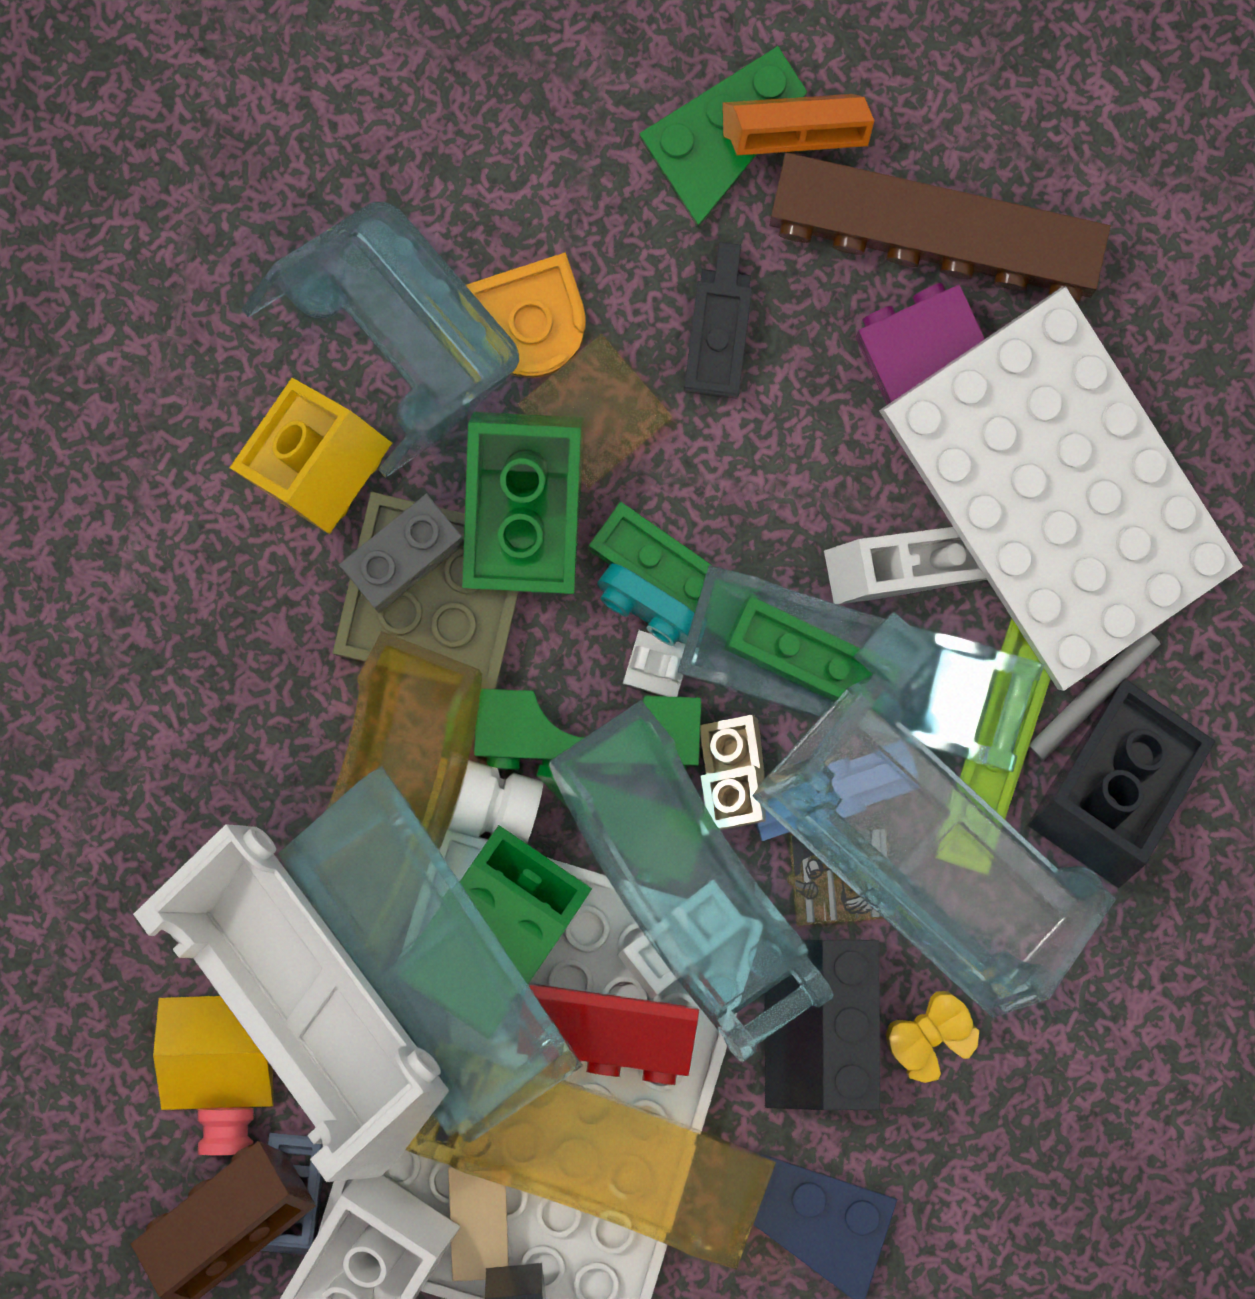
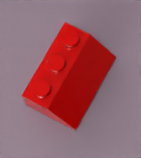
(623, 1032)

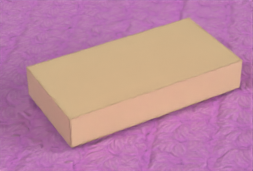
(483, 1235)

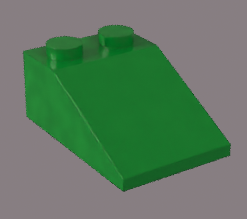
(522, 502)

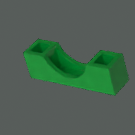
(515, 729)

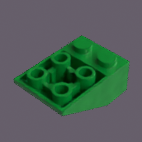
(523, 898)

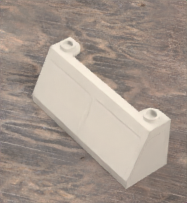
(299, 1001)

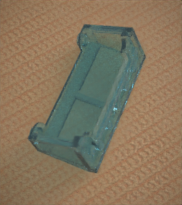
(429, 955)

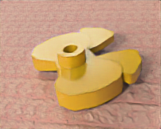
(944, 1021)

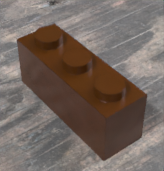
(222, 1223)

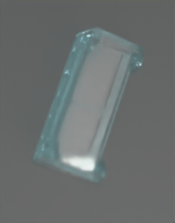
(932, 853)

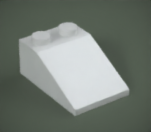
(373, 1246)

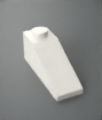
(899, 565)

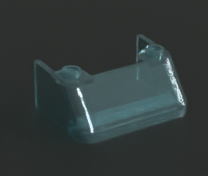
(408, 308)

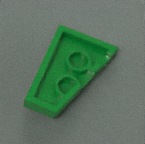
(691, 139)

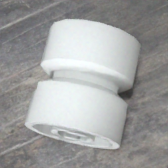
(493, 801)

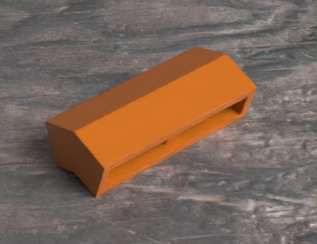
(797, 124)

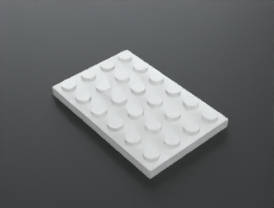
(1061, 488)

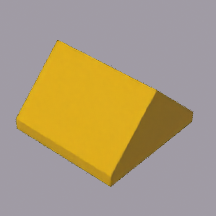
(207, 1057)

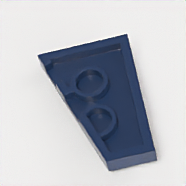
(826, 1224)

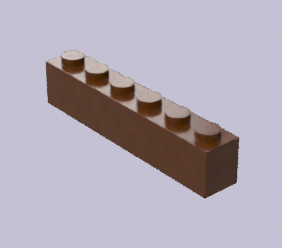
(938, 226)

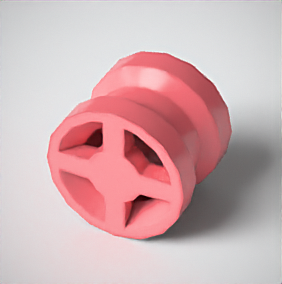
(224, 1130)

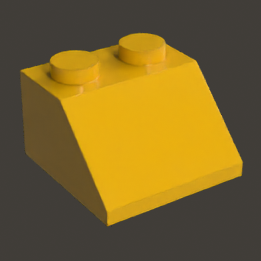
(311, 455)

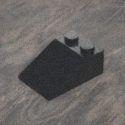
(1122, 784)

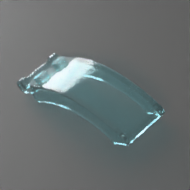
(941, 700)
(684, 878)

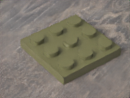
(433, 612)

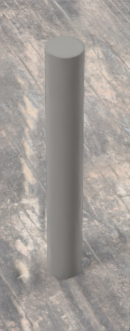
(1093, 695)

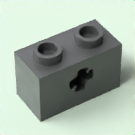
(402, 553)

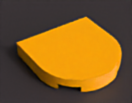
(538, 311)

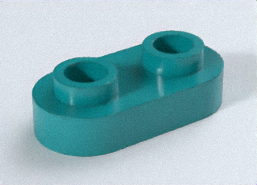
(628, 593)

